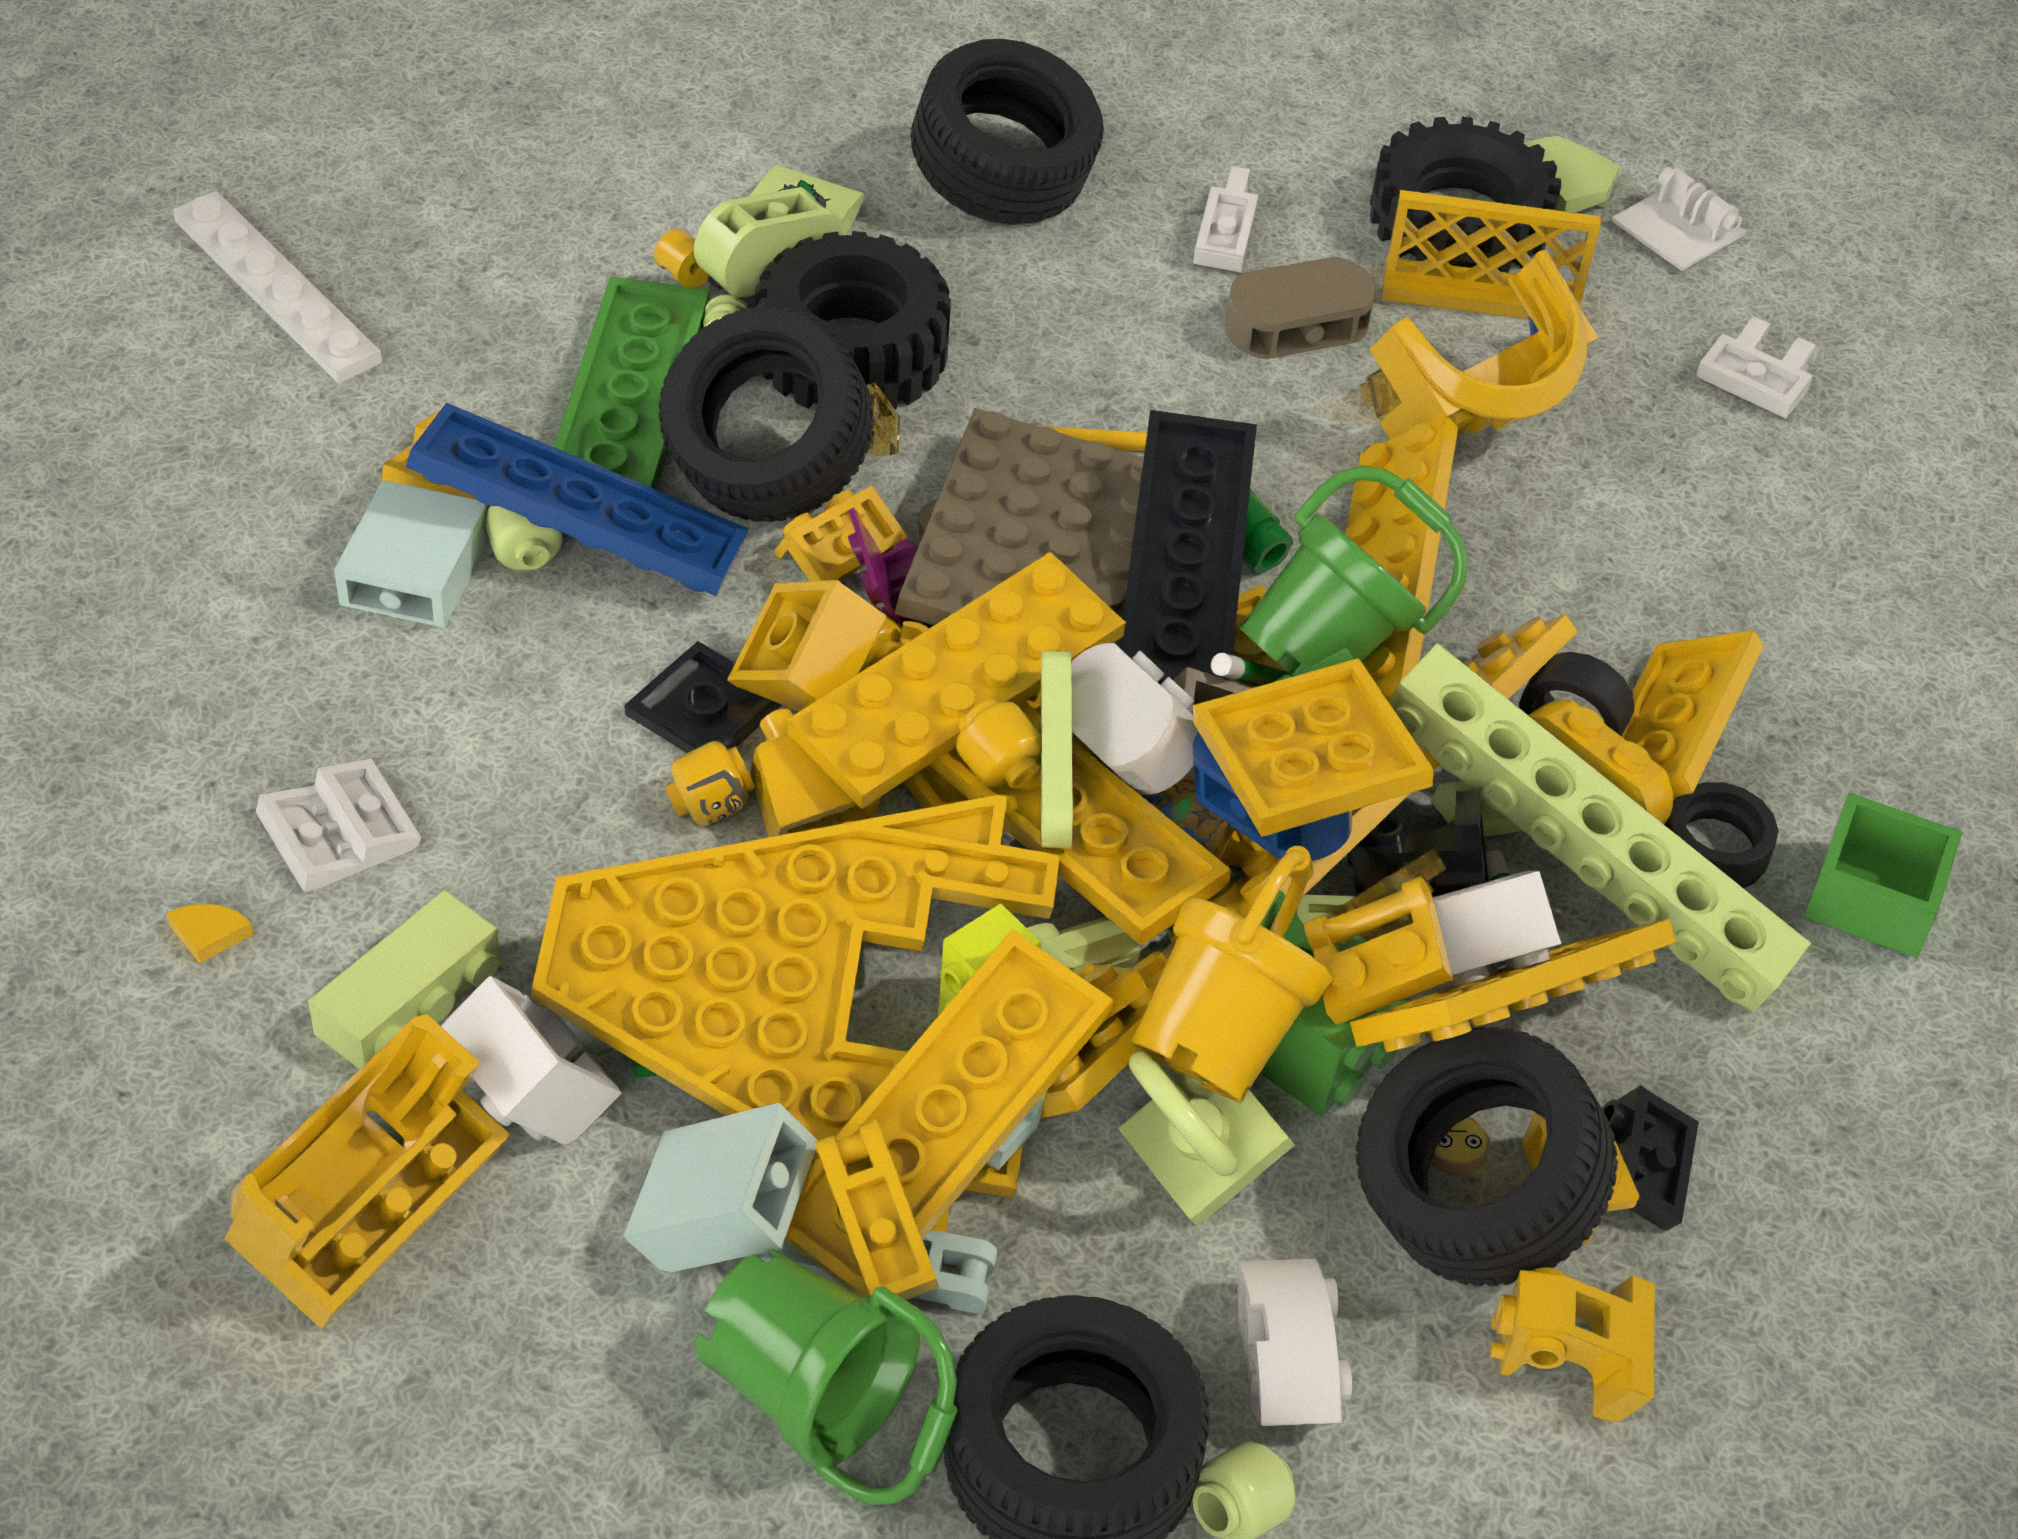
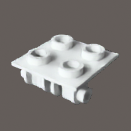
(1682, 220)

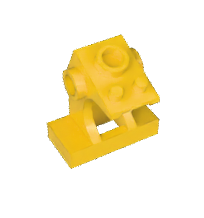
(1541, 1331)

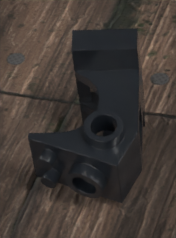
(1457, 844)

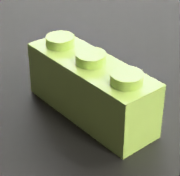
(404, 976)

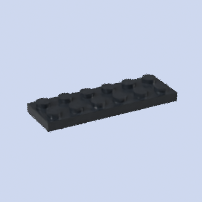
(1188, 541)

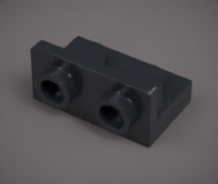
(1657, 1150)

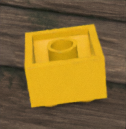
(807, 642)

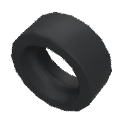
(1586, 678)
(1740, 809)

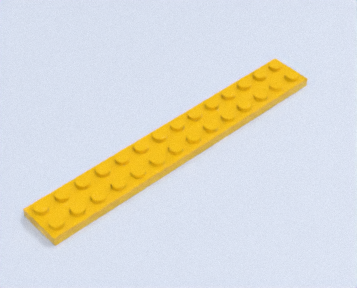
(1502, 662)

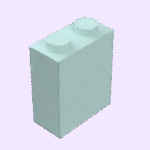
(412, 553)
(721, 1189)

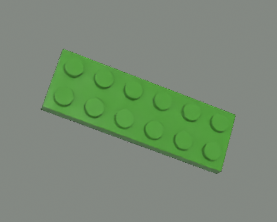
(621, 376)

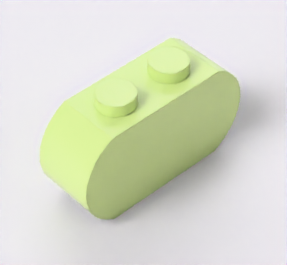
(752, 230)

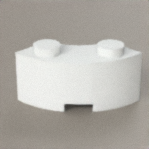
(1291, 1342)

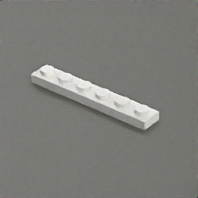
(277, 286)

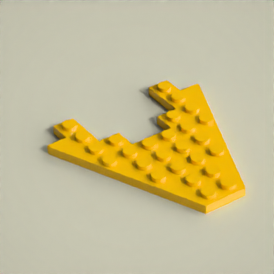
(745, 955)

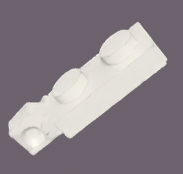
(1227, 223)

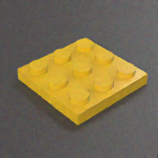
(1312, 747)

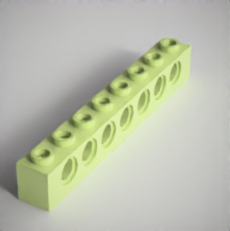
(1596, 828)

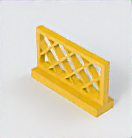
(1482, 286)

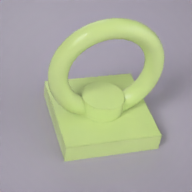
(1198, 1140)

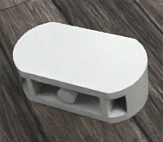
(1131, 718)

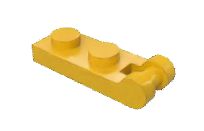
(877, 1214)

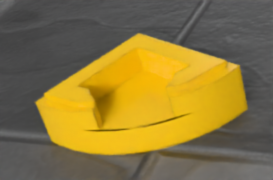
(209, 928)

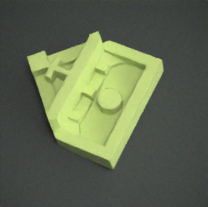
(1584, 174)

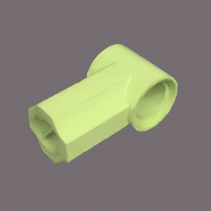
(1092, 942)

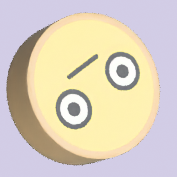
(1462, 1149)

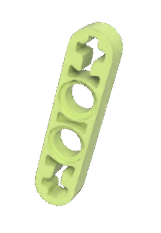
(1056, 750)

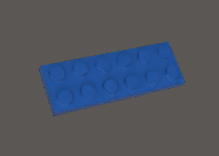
(577, 499)

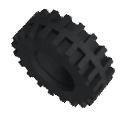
(1464, 159)

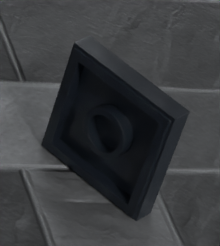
(697, 704)

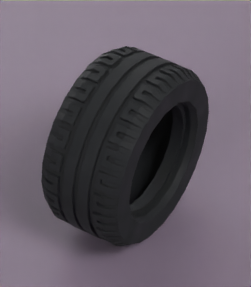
(1022, 86)
(727, 357)
(1528, 1226)
(1084, 1345)

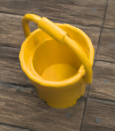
(1232, 987)

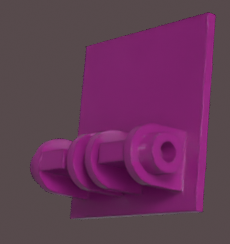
(885, 571)

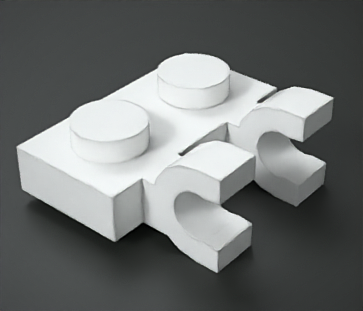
(1756, 376)

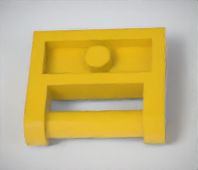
(1386, 966)

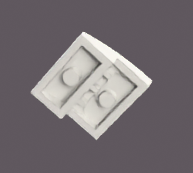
(359, 811)

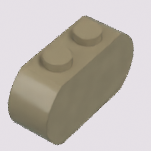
(1300, 307)

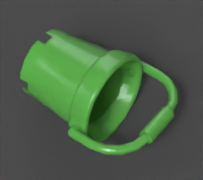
(1337, 593)
(827, 1365)

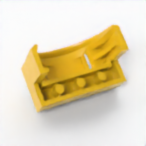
(1504, 387)
(345, 1192)

